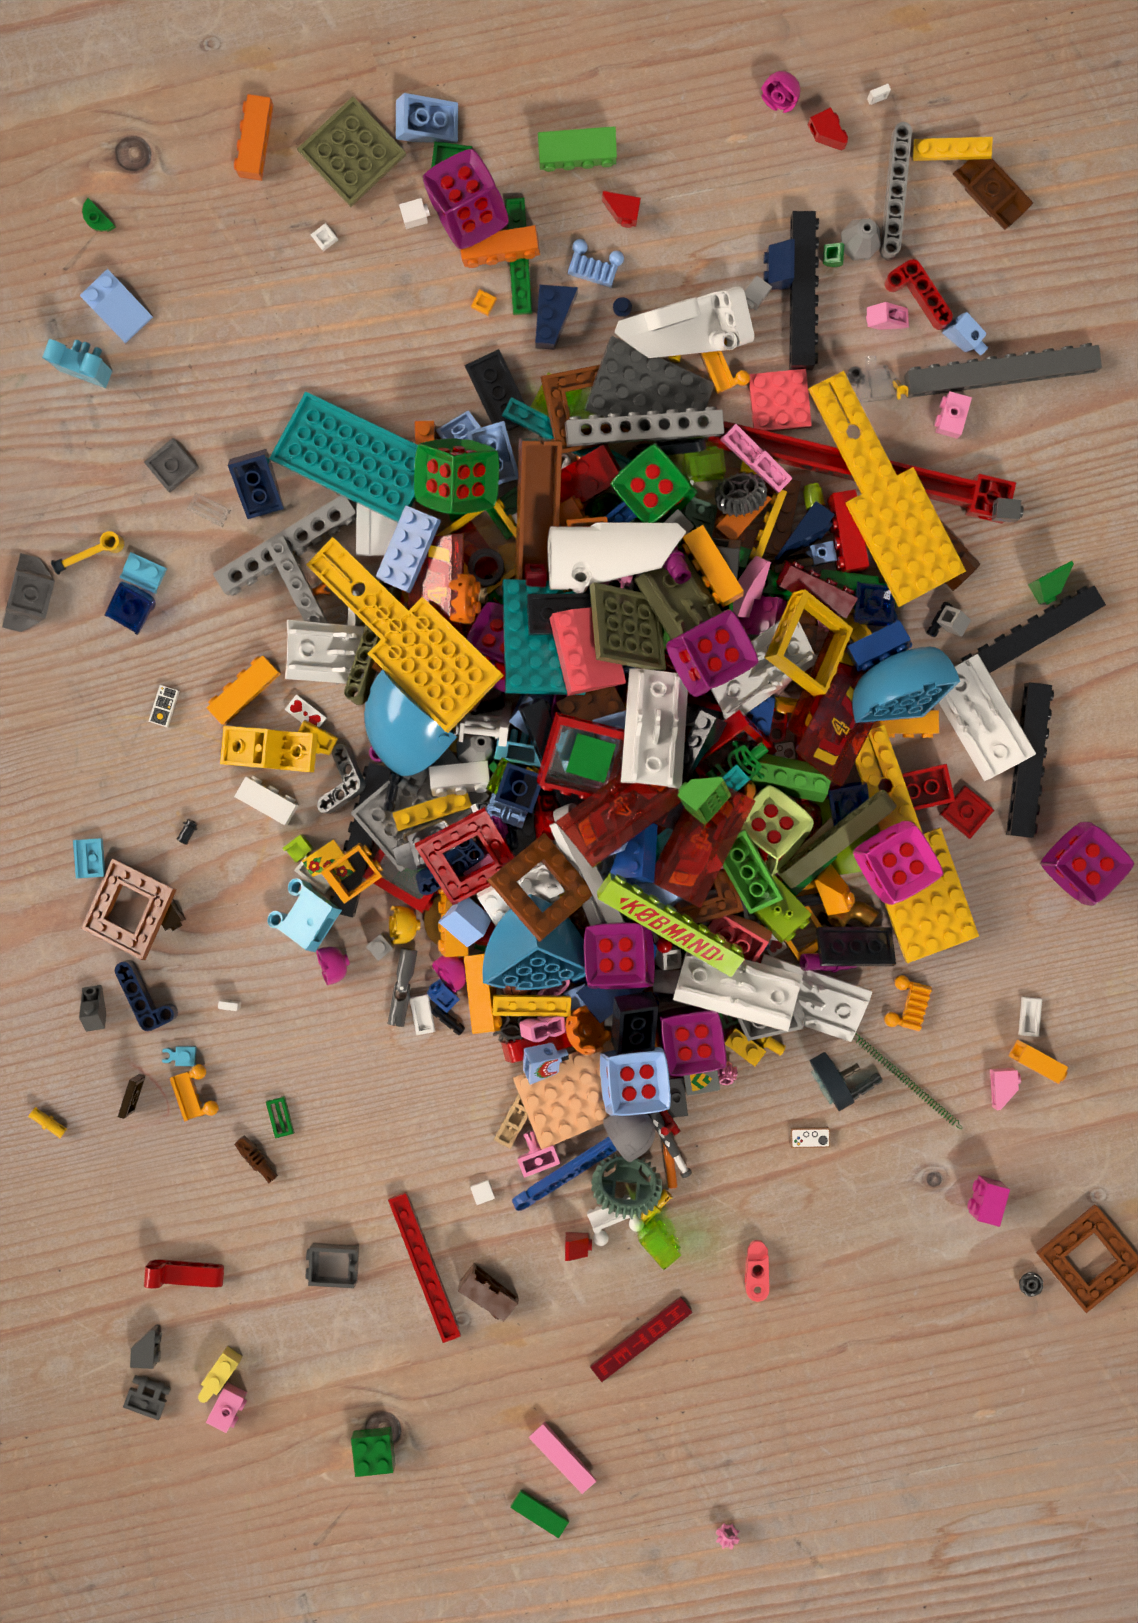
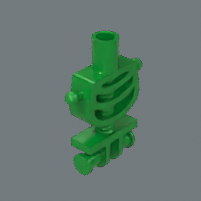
(753, 755)

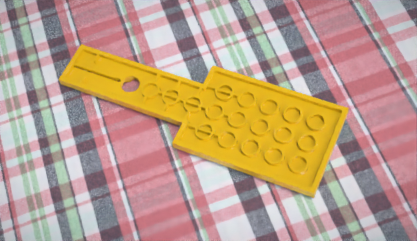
(892, 508)
(415, 645)
(939, 913)

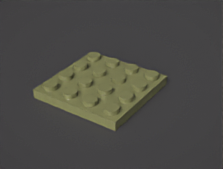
(351, 151)
(626, 628)

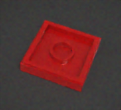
(967, 812)

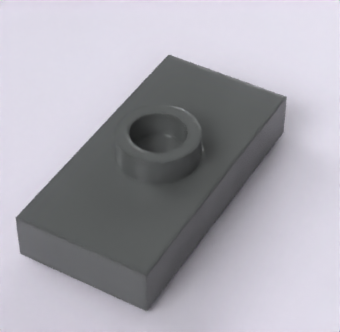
(678, 1103)

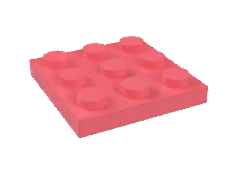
(780, 400)

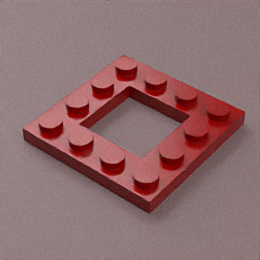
(434, 846)

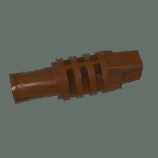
(255, 1158)

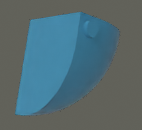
(904, 685)
(401, 730)
(522, 961)

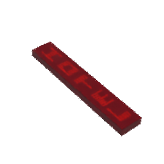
(641, 1339)

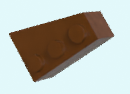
(487, 1292)

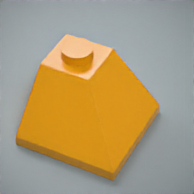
(834, 891)

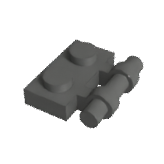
(146, 1403)

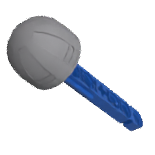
(627, 1134)

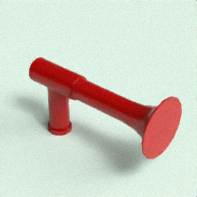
(670, 1124)

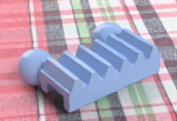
(591, 269)

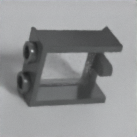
(332, 1265)

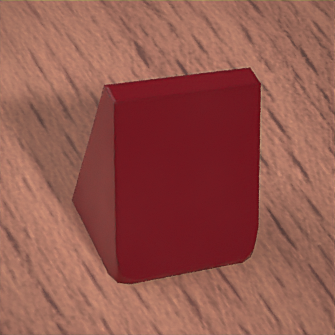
(535, 575)

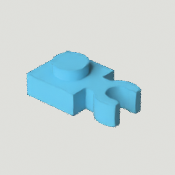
(183, 1055)

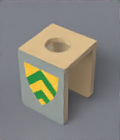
(701, 1083)

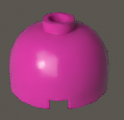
(781, 91)
(333, 964)
(451, 970)

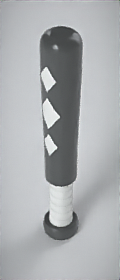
(670, 1144)

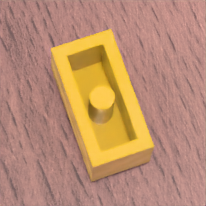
(746, 1049)

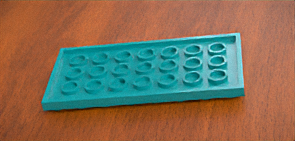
(348, 456)

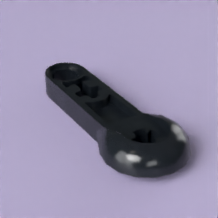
(671, 447)

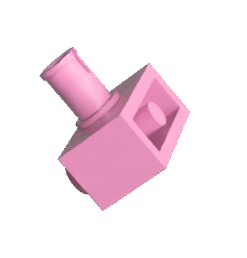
(537, 1159)

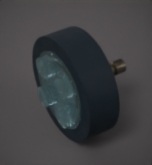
(832, 1081)

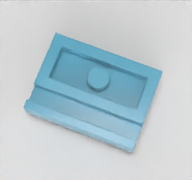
(143, 573)
(89, 858)

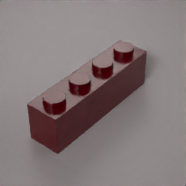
(827, 591)

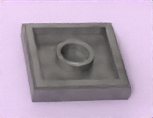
(171, 465)

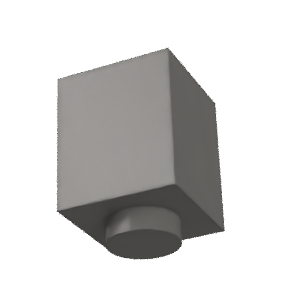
(757, 292)
(953, 620)
(380, 946)

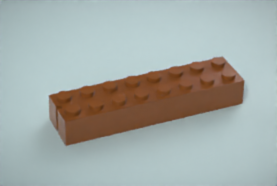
(537, 500)

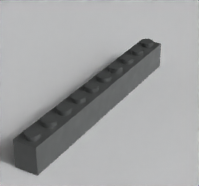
(1003, 371)

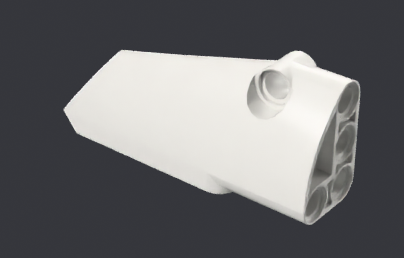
(691, 325)
(607, 552)

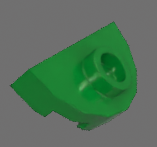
(95, 218)

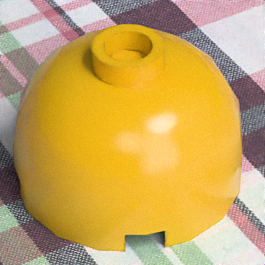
(403, 924)

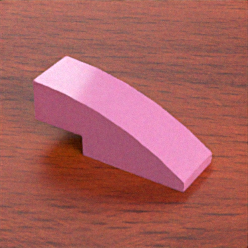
(752, 583)

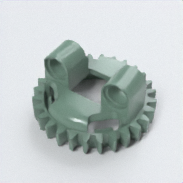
(646, 1192)

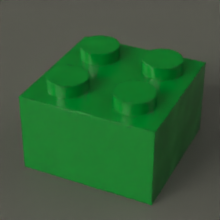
(373, 1451)

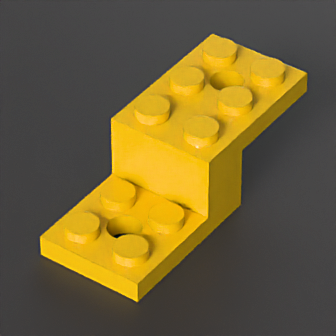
(268, 749)

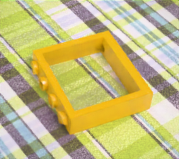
(509, 522)
(775, 654)

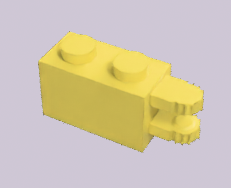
(219, 1374)

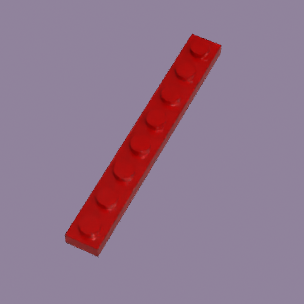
(424, 1267)

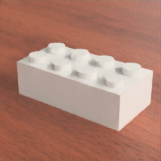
(536, 882)

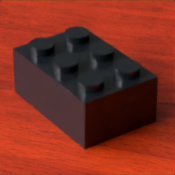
(634, 1023)

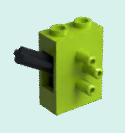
(788, 914)

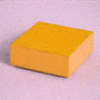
(483, 302)

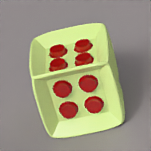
(777, 827)

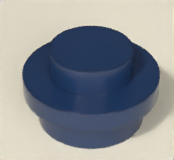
(622, 307)

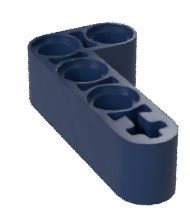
(460, 858)
(143, 994)

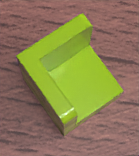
(298, 848)

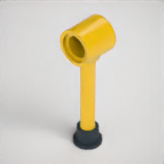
(61, 565)

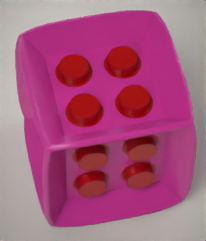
(898, 862)

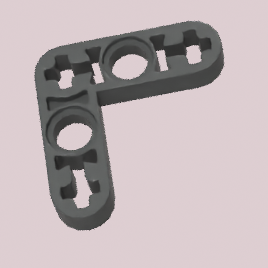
(348, 781)

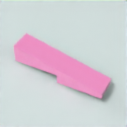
(756, 458)
(562, 1457)

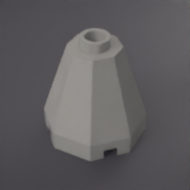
(861, 239)
(476, 749)

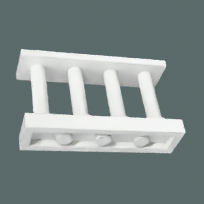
(487, 724)

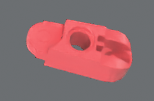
(757, 1255)

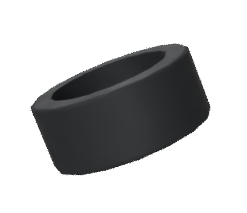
(493, 554)

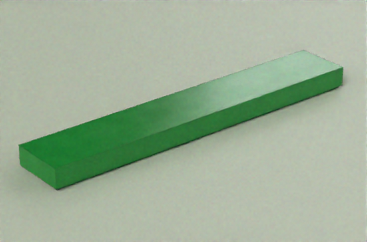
(520, 268)

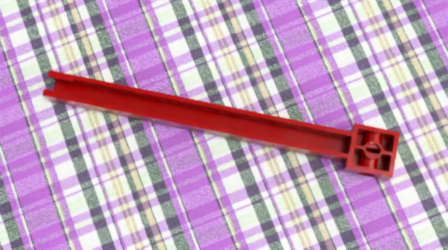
(973, 494)

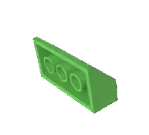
(577, 148)
(792, 778)
(704, 797)
(751, 875)

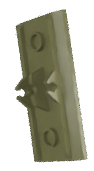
(677, 605)

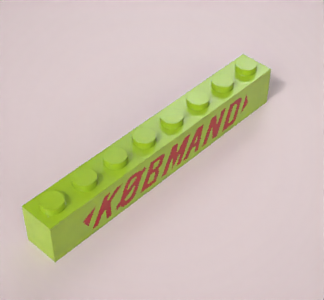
(670, 924)

